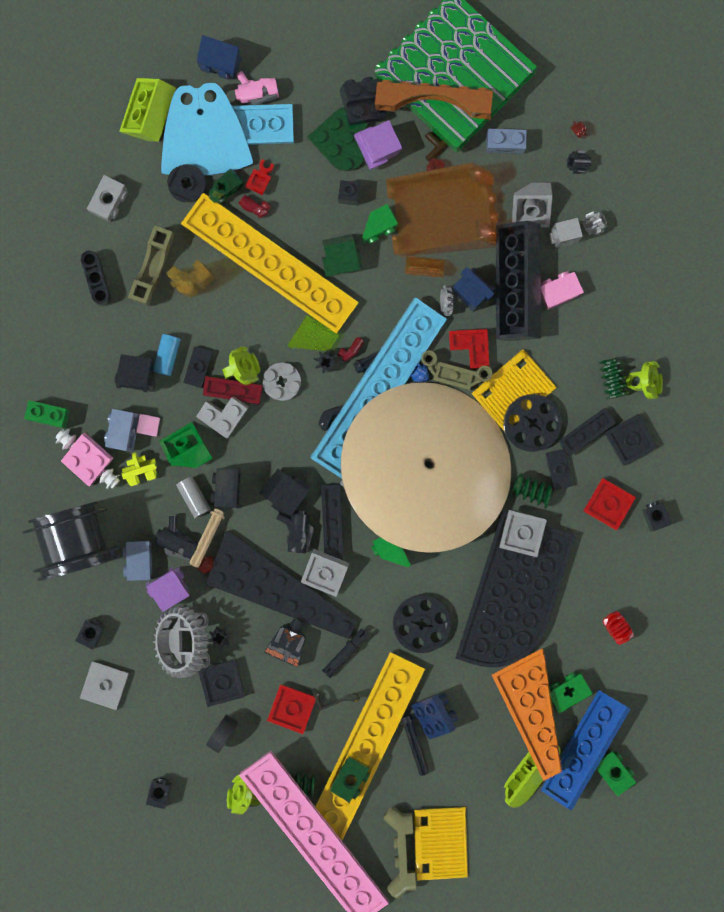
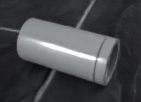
(193, 497)

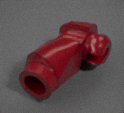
(253, 207)

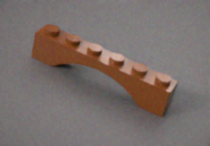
(393, 96)

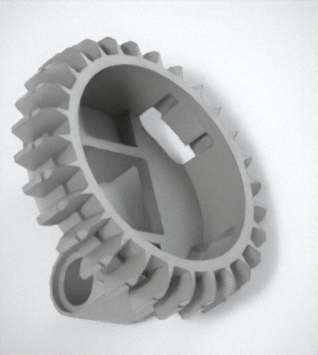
(170, 641)

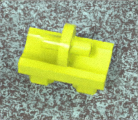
(131, 472)

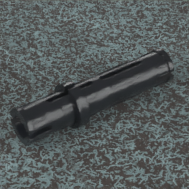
(346, 652)

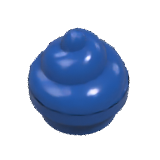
(420, 373)

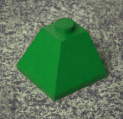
(185, 447)
(390, 552)

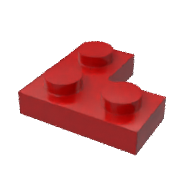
(473, 340)

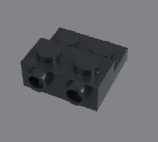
(360, 101)

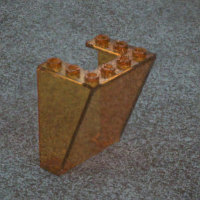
(444, 210)

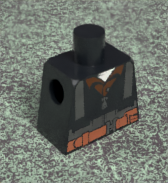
(288, 643)

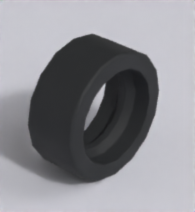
(222, 733)

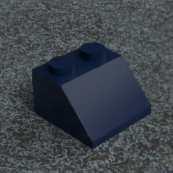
(218, 57)

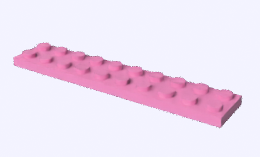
(312, 835)

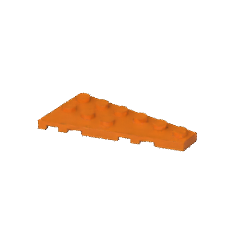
(528, 699)

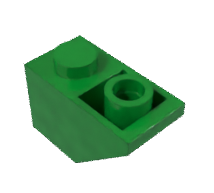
(379, 222)

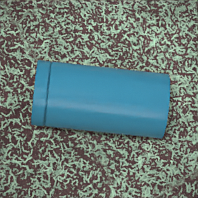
(166, 355)

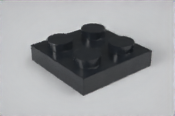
(630, 440)
(221, 683)

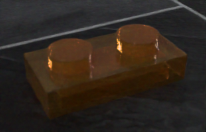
(424, 267)

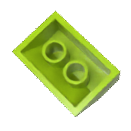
(147, 109)

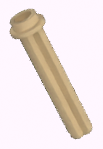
(207, 537)

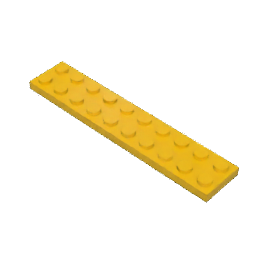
(269, 263)
(371, 736)

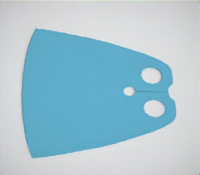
(208, 140)

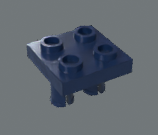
(434, 716)

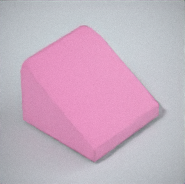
(148, 425)

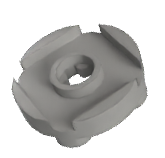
(287, 372)

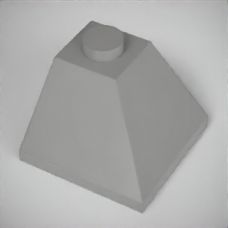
(533, 204)

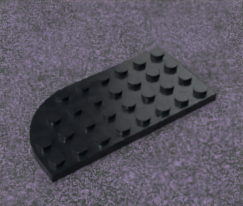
(514, 600)

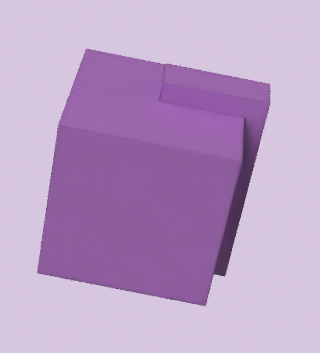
(378, 144)
(168, 589)

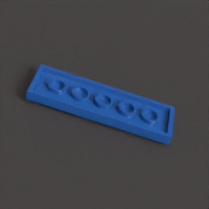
(586, 749)

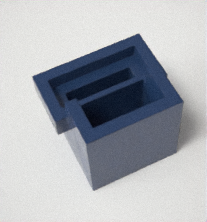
(472, 289)

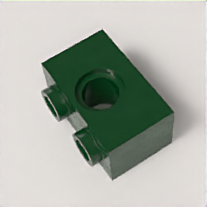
(350, 767)

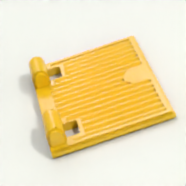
(511, 384)
(441, 843)

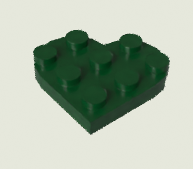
(337, 141)

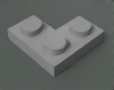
(223, 420)

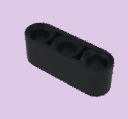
(89, 271)

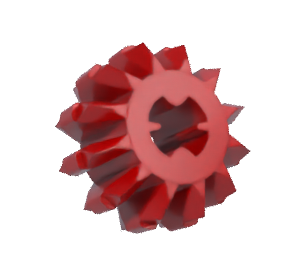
(618, 627)

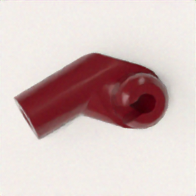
(352, 351)

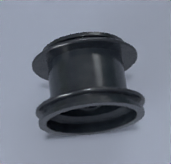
(71, 541)

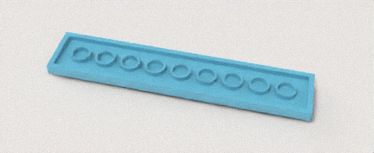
(388, 370)

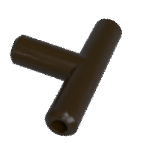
(439, 146)

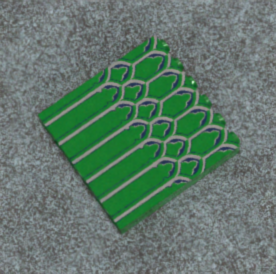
(456, 50)

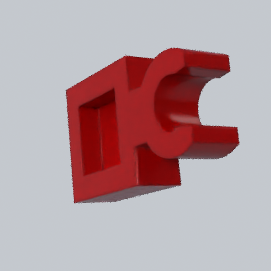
(259, 179)

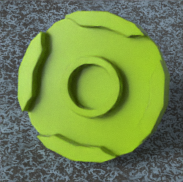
(242, 366)
(650, 381)
(240, 797)

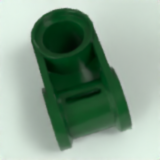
(225, 186)

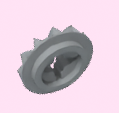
(446, 300)

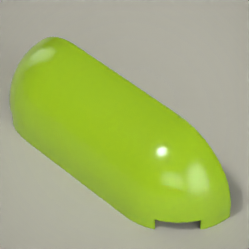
(522, 782)

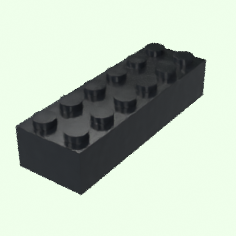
(518, 281)

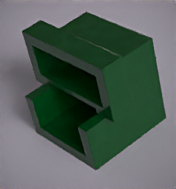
(341, 256)

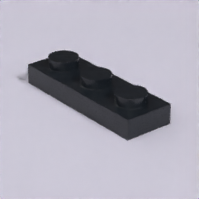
(586, 432)

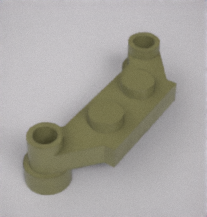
(454, 375)

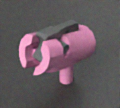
(256, 91)

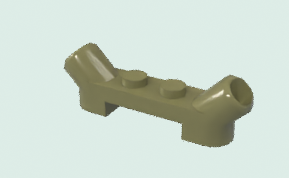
(406, 878)

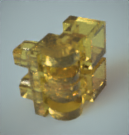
(189, 284)

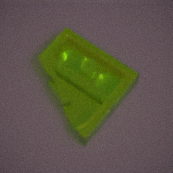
(313, 336)

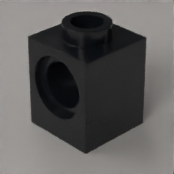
(348, 192)
(664, 520)
(84, 639)
(153, 799)

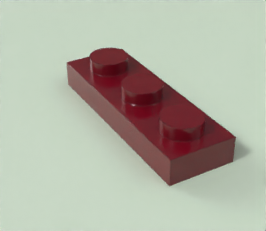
(227, 388)

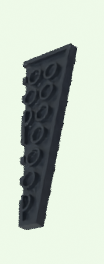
(255, 578)

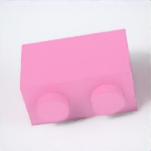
(560, 290)

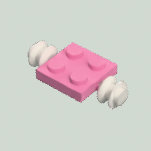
(87, 459)

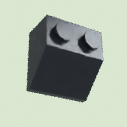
(226, 488)

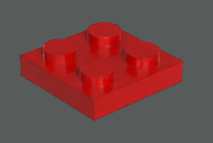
(609, 504)
(291, 709)

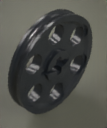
(523, 424)
(429, 618)

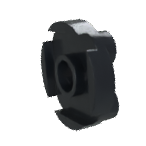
(196, 178)

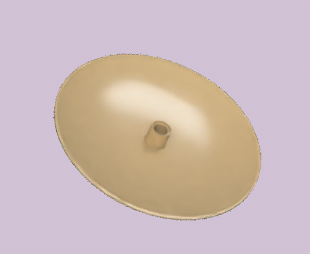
(403, 497)

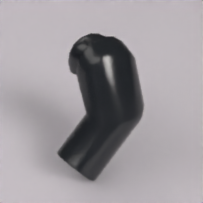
(326, 417)

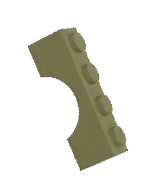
(156, 255)

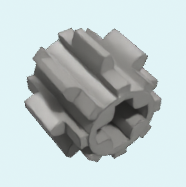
(594, 223)

